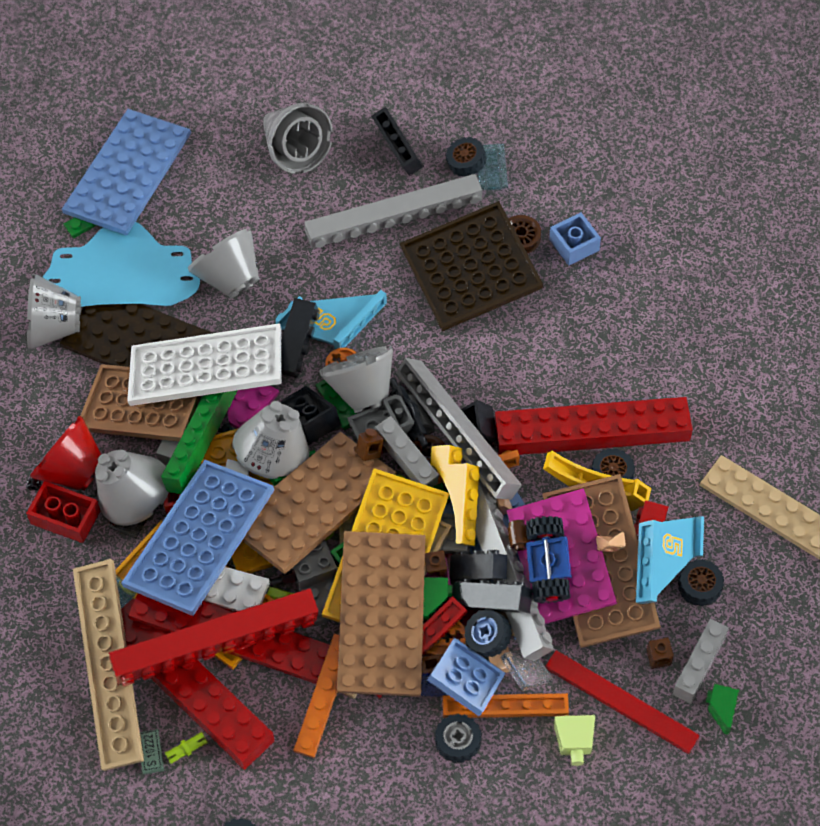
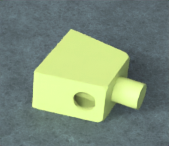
(575, 736)

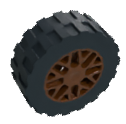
(466, 156)
(613, 463)
(701, 582)

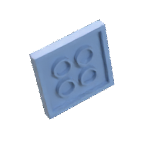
(466, 676)

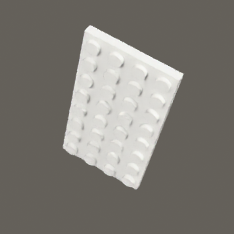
(205, 364)

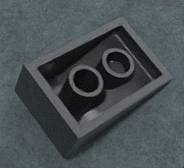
(315, 413)

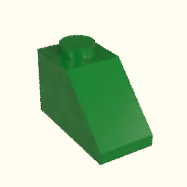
(435, 595)
(722, 705)

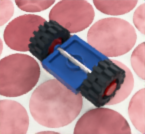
(548, 559)

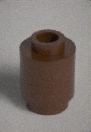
(517, 535)

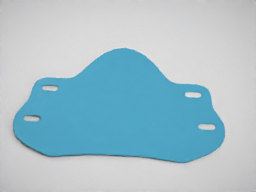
(124, 270)

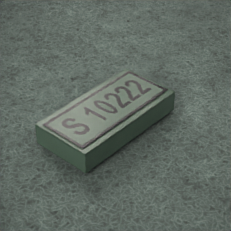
(151, 752)

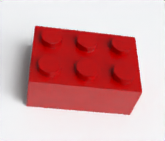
(63, 511)

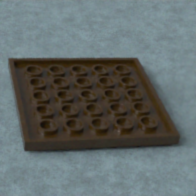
(471, 266)

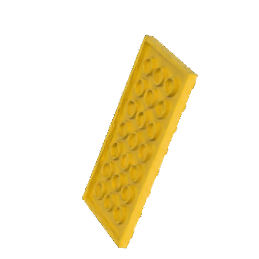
(392, 507)

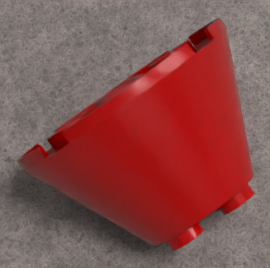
(70, 459)

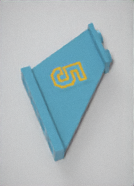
(341, 317)
(664, 552)

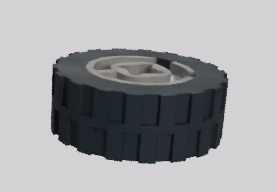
(458, 738)

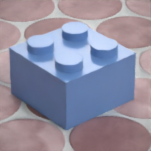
(574, 238)

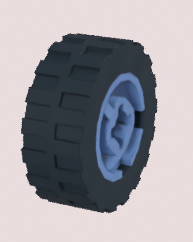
(487, 633)

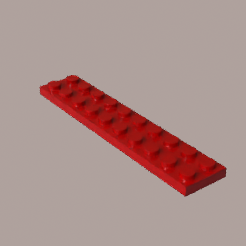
(285, 653)

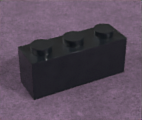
(478, 565)

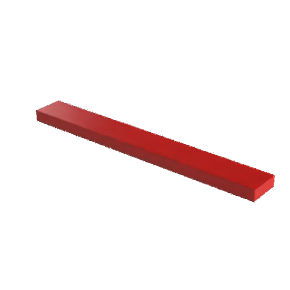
(622, 702)

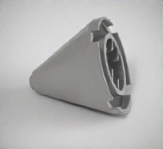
(298, 136)

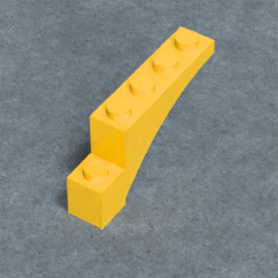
(574, 474)
(462, 485)

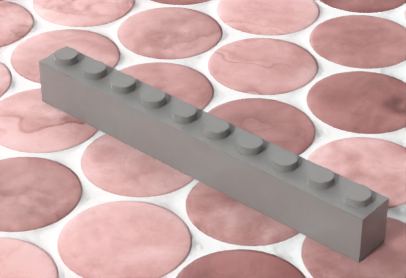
(393, 211)
(458, 428)
(493, 535)

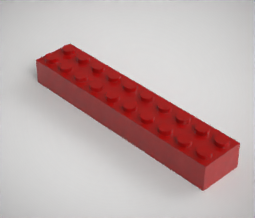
(593, 426)
(213, 637)
(207, 701)

